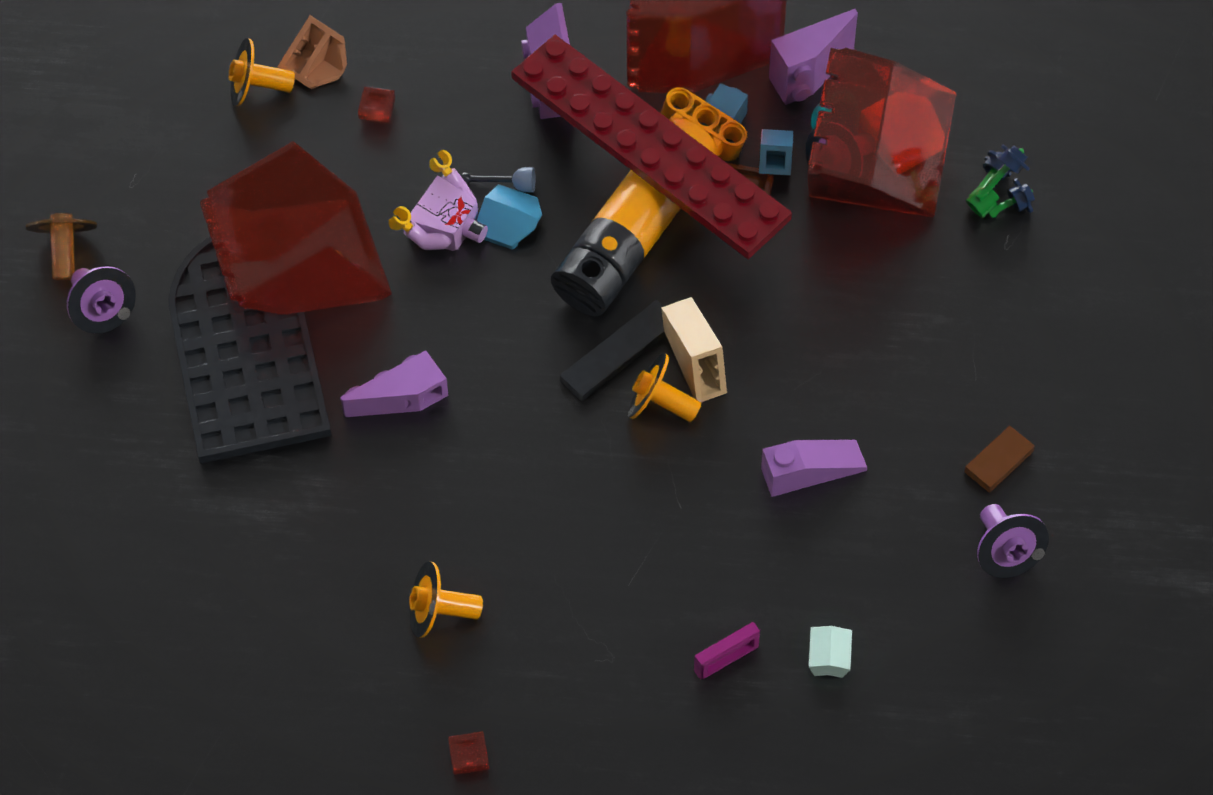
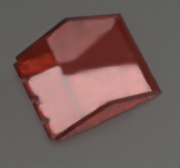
(698, 41)
(881, 136)
(292, 237)

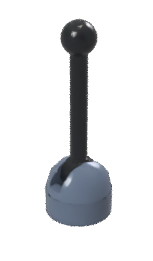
(523, 179)

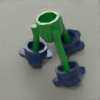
(998, 167)

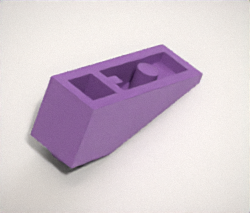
(809, 463)

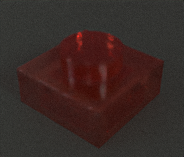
(376, 104)
(468, 752)

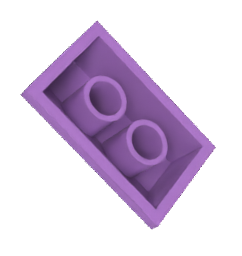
(538, 33)

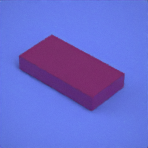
(726, 651)

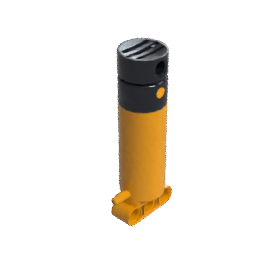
(637, 213)

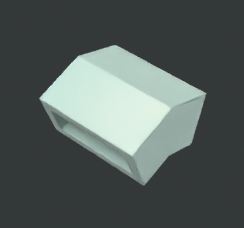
(830, 651)

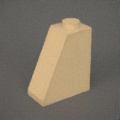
(695, 349)

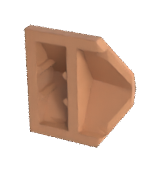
(316, 54)

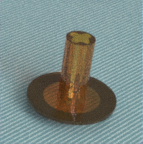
(61, 230)

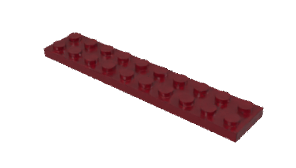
(652, 146)

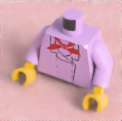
(444, 212)

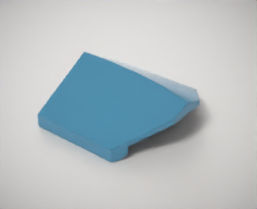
(509, 215)

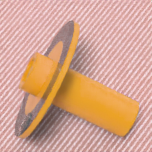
(246, 73)
(652, 388)
(429, 600)

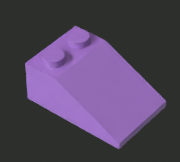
(802, 56)

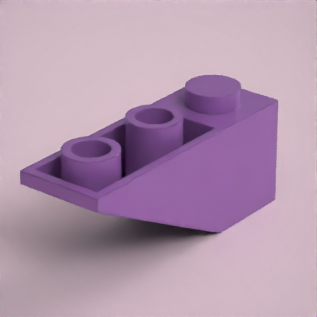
(401, 389)

